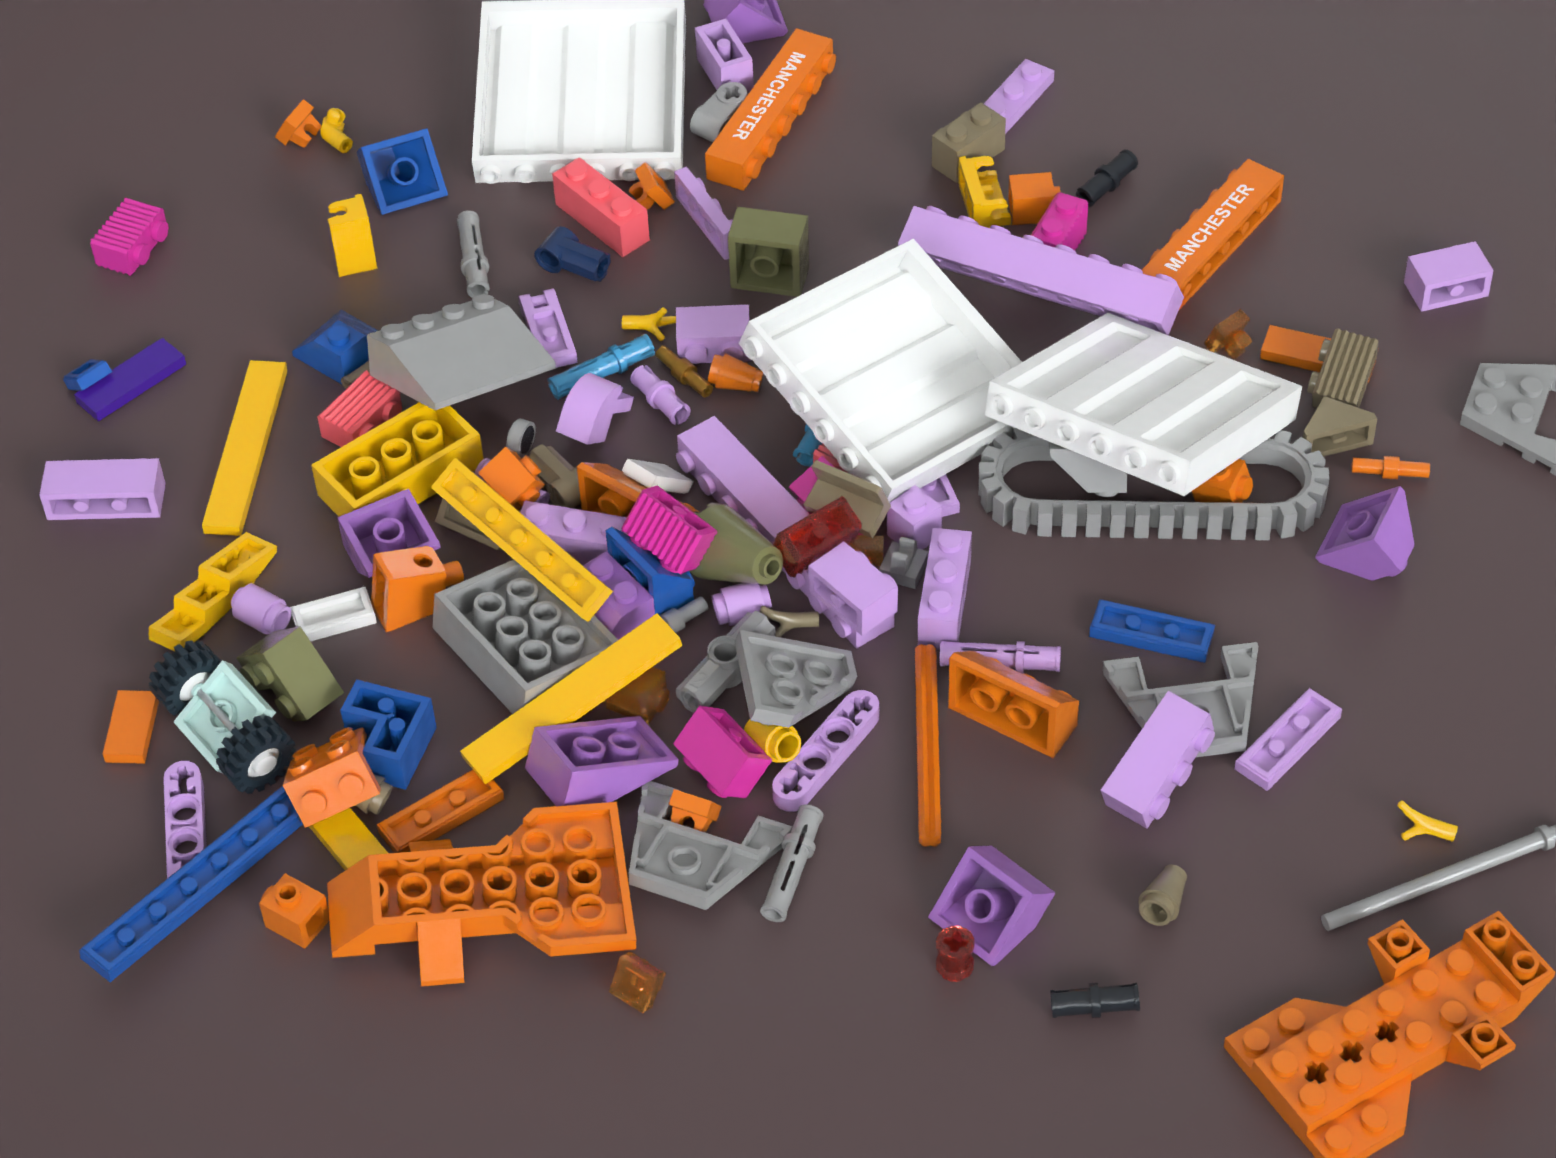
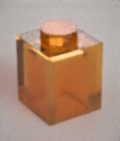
(642, 696)

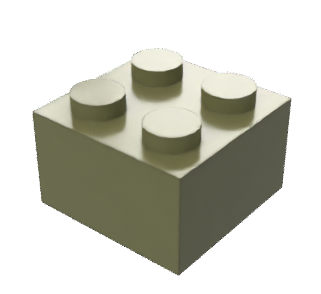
(768, 251)

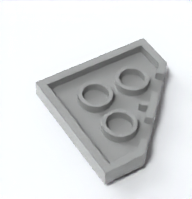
(790, 677)

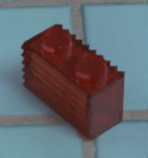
(817, 535)

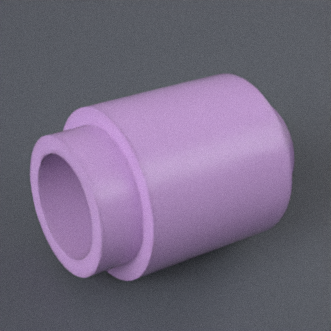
(737, 600)
(260, 609)

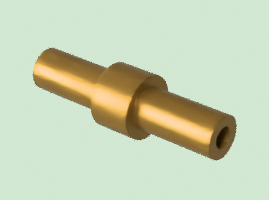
(684, 371)

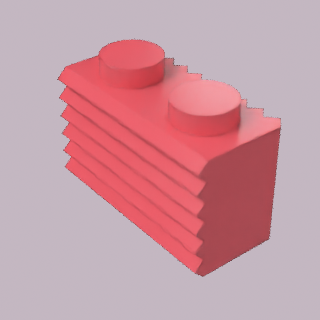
(359, 410)

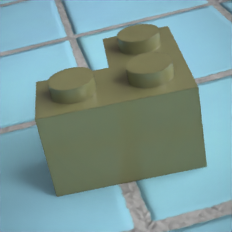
(293, 671)

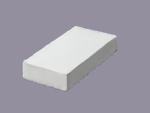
(655, 474)
(334, 614)

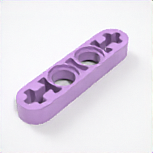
(821, 747)
(183, 830)

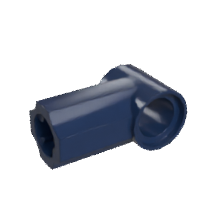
(565, 252)

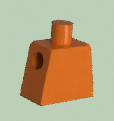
(407, 582)

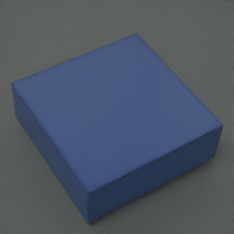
(86, 374)

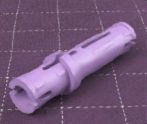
(1016, 657)

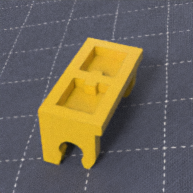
(982, 192)
(352, 237)

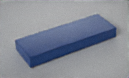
(1152, 630)

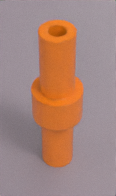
(1390, 467)

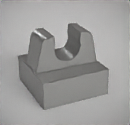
(905, 562)

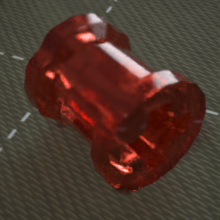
(955, 952)

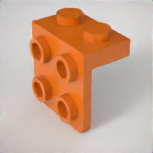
(330, 777)

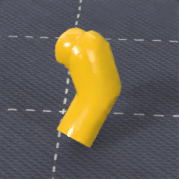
(332, 130)

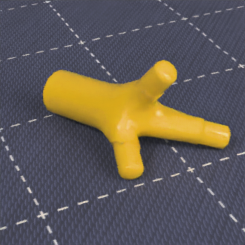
(648, 322)
(1426, 825)

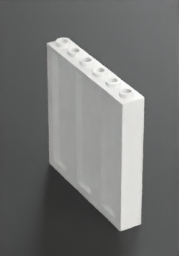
(579, 84)
(886, 369)
(1143, 402)

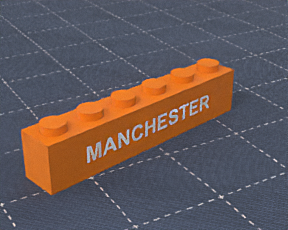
(769, 109)
(1218, 227)

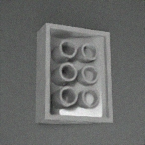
(456, 352)
(515, 633)

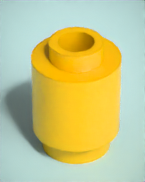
(778, 742)

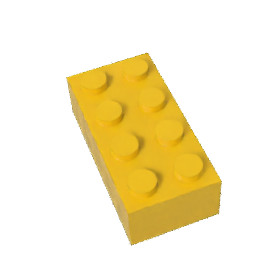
(396, 456)

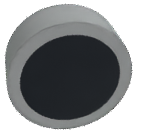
(521, 436)

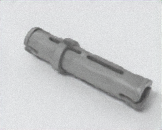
(474, 263)
(805, 825)

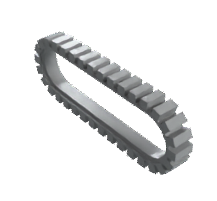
(1164, 515)

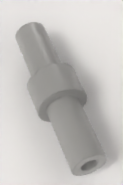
(678, 617)

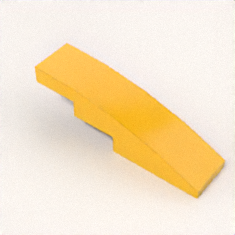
(210, 596)

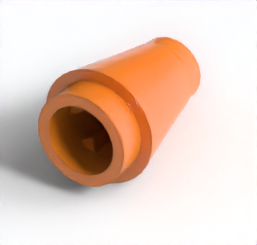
(734, 374)

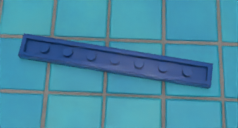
(191, 886)

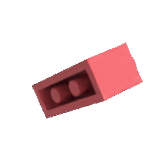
(601, 207)

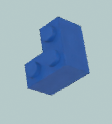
(395, 726)

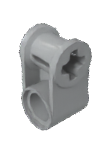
(717, 110)

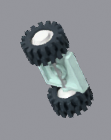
(222, 716)

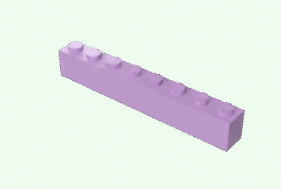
(1044, 270)
(743, 483)

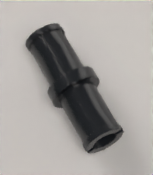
(1107, 177)
(1095, 1000)

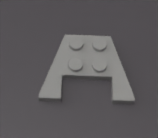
(1508, 407)
(1224, 700)
(690, 862)

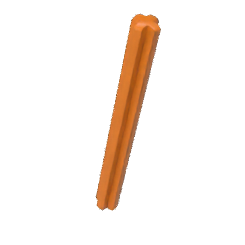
(927, 746)

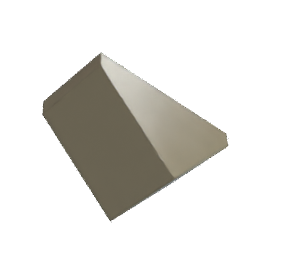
(1339, 427)

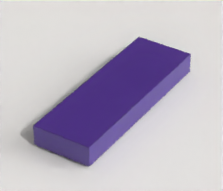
(130, 379)

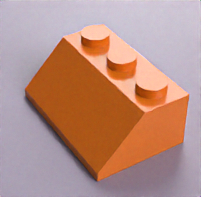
(609, 490)
(1011, 702)

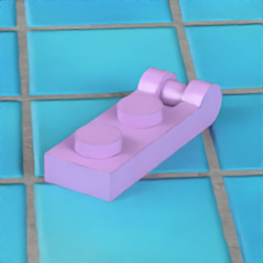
(549, 326)

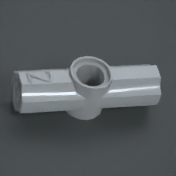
(720, 666)

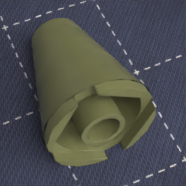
(737, 550)

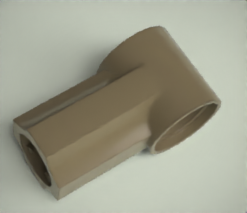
(558, 476)

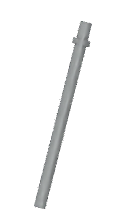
(1543, 837)

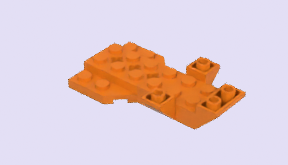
(450, 893)
(1426, 1008)

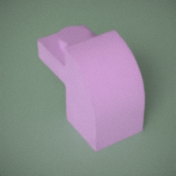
(591, 408)

